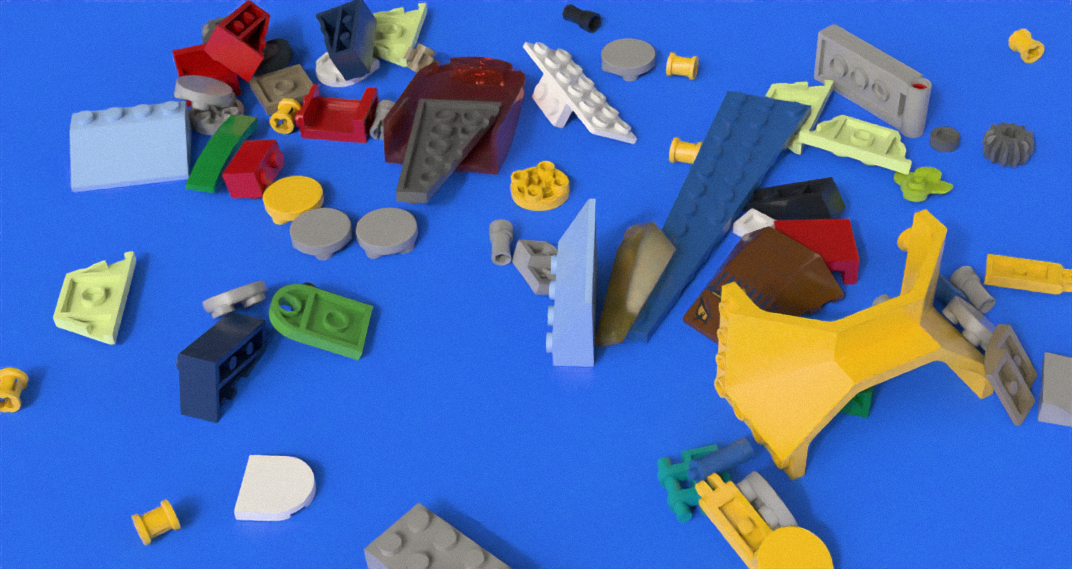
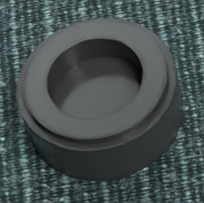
(944, 139)

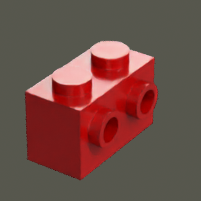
(253, 168)

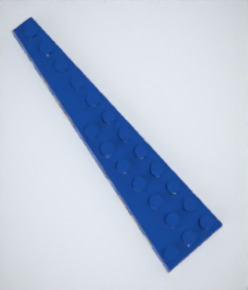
(725, 173)

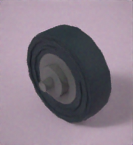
(276, 56)

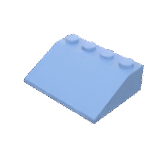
(130, 146)
(574, 292)

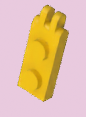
(1027, 274)
(732, 516)

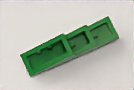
(219, 152)

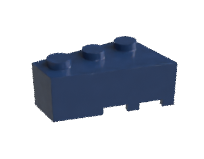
(349, 37)
(217, 362)

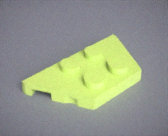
(396, 32)
(800, 92)
(860, 141)
(95, 299)

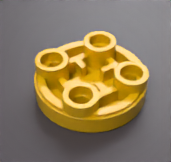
(540, 187)
(291, 197)
(792, 549)

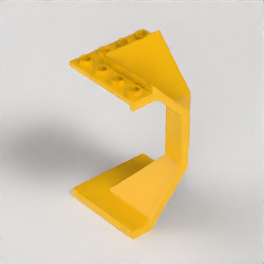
(798, 372)

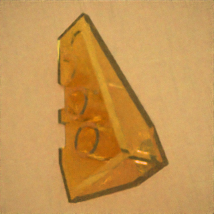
(633, 276)

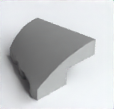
(534, 263)
(1056, 390)

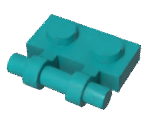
(671, 476)

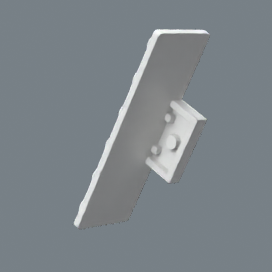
(568, 90)

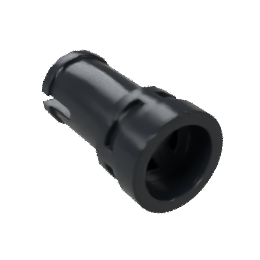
(585, 19)

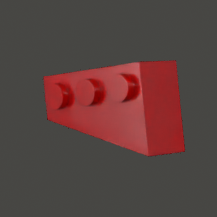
(240, 40)

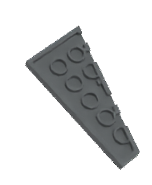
(439, 142)

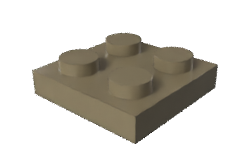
(280, 84)

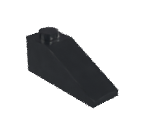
(799, 200)

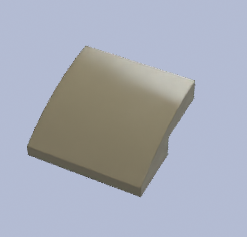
(1010, 372)

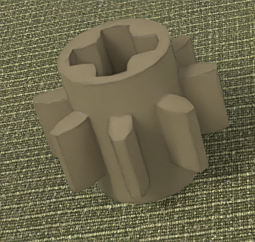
(419, 57)

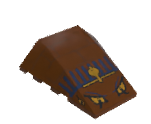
(773, 273)

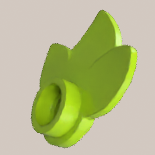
(921, 183)

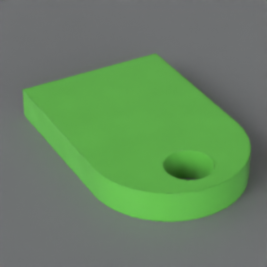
(321, 319)

